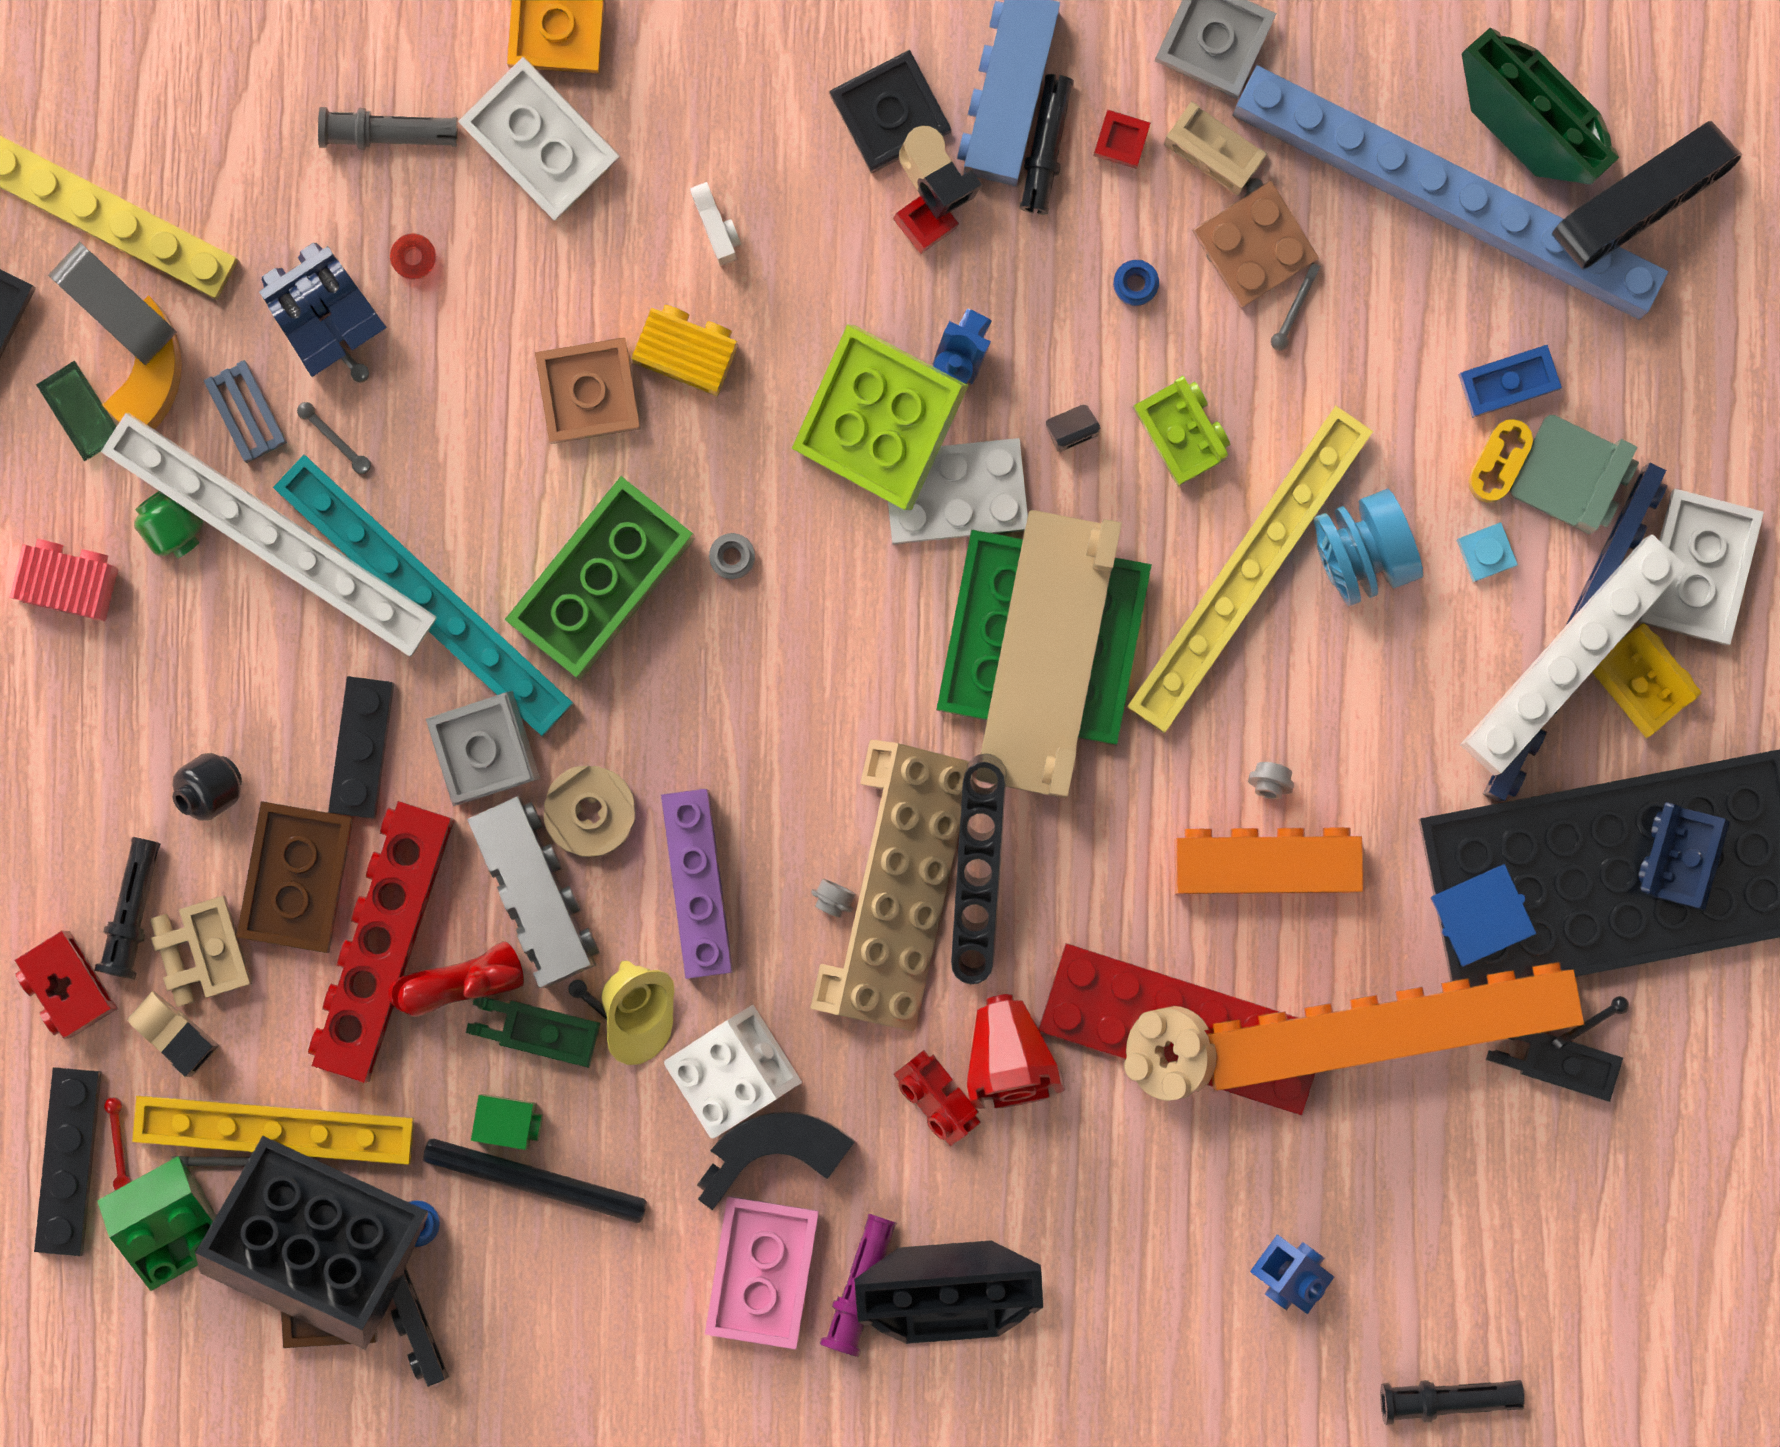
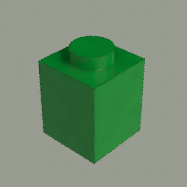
(506, 1122)

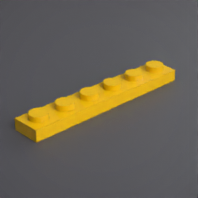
(303, 1130)

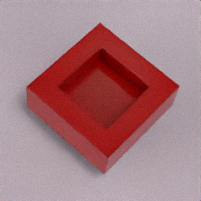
(1122, 139)
(921, 225)

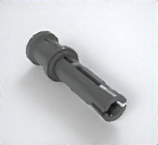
(363, 129)

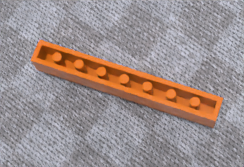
(1395, 1028)

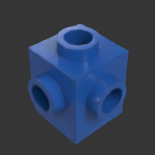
(1292, 1274)

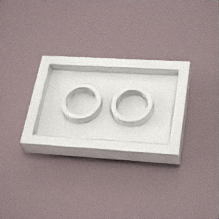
(539, 138)
(965, 490)
(1718, 548)

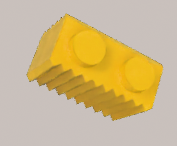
(685, 350)

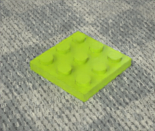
(879, 417)

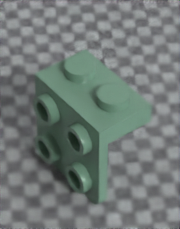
(1574, 474)

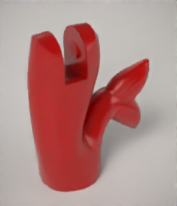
(483, 976)

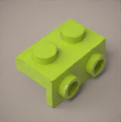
(1182, 430)

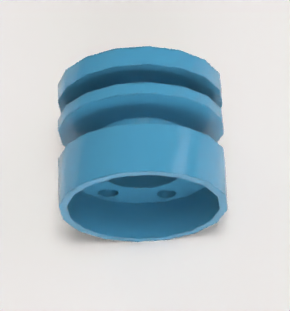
(1368, 547)

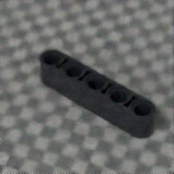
(1646, 195)
(978, 890)

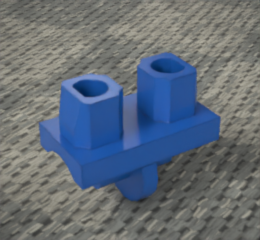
(963, 347)

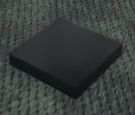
(885, 107)

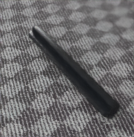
(534, 1180)

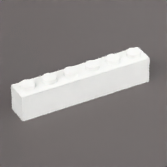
(1573, 655)

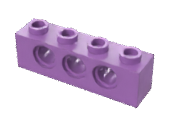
(697, 883)

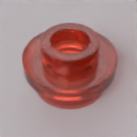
(403, 246)

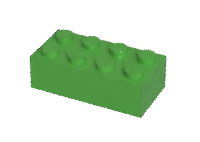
(600, 578)

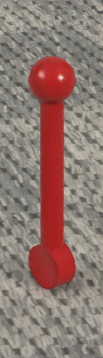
(113, 1107)

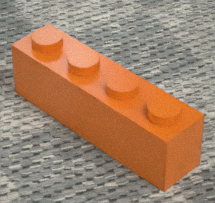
(1268, 863)

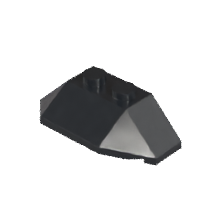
(948, 1292)

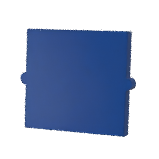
(1483, 915)

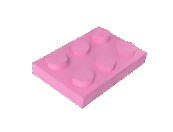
(761, 1272)

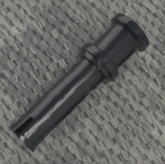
(125, 931)
(1430, 1400)

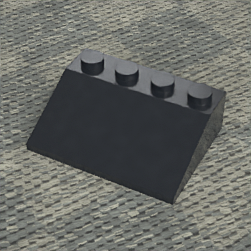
(311, 1242)

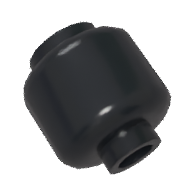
(206, 786)

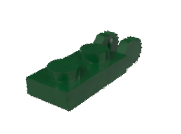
(540, 1031)

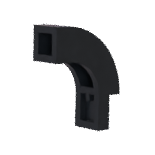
(787, 1133)

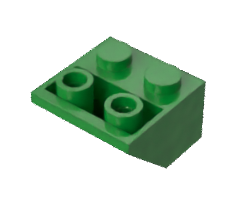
(159, 1222)

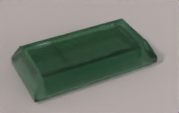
(78, 409)

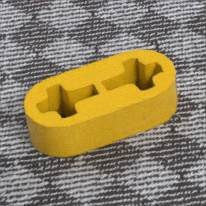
(1510, 465)

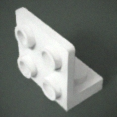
(732, 1072)

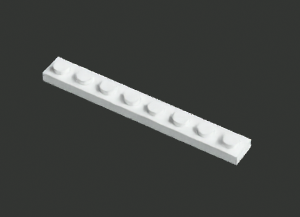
(268, 534)

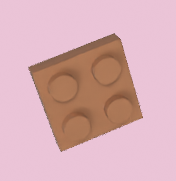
(1255, 244)
(587, 390)

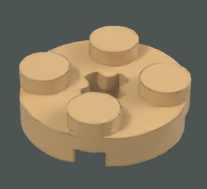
(563, 806)
(1146, 1056)

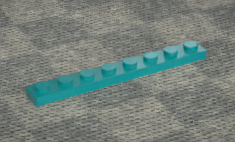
(456, 623)

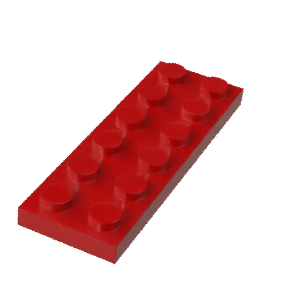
(1102, 998)

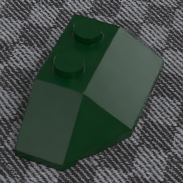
(1535, 110)

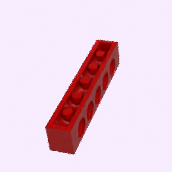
(431, 833)

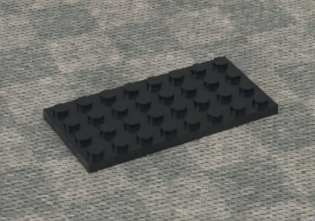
(1581, 863)

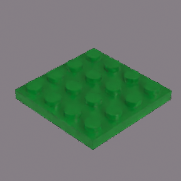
(981, 627)

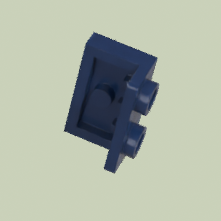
(1683, 856)

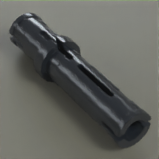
(1043, 162)

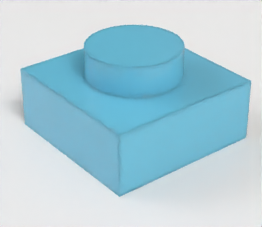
(1486, 552)

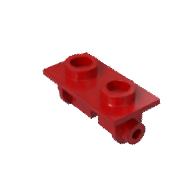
(922, 1083)

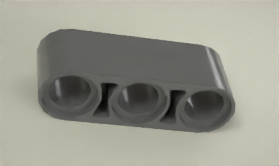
(112, 303)

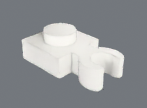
(721, 234)

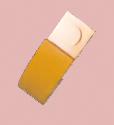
(152, 387)

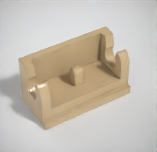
(1214, 148)

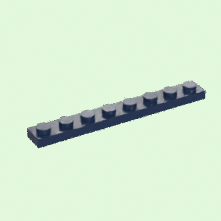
(1625, 534)

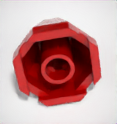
(1009, 1057)

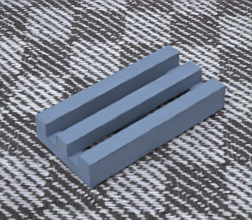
(227, 377)

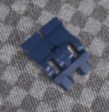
(308, 294)

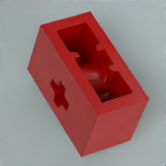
(87, 997)

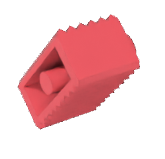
(64, 581)

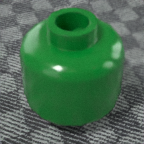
(167, 526)

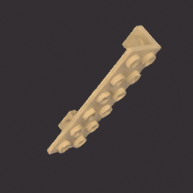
(1048, 651)
(899, 889)

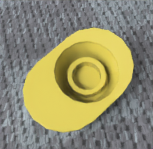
(638, 1012)

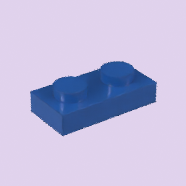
(1509, 381)

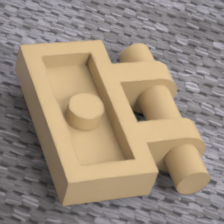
(213, 946)

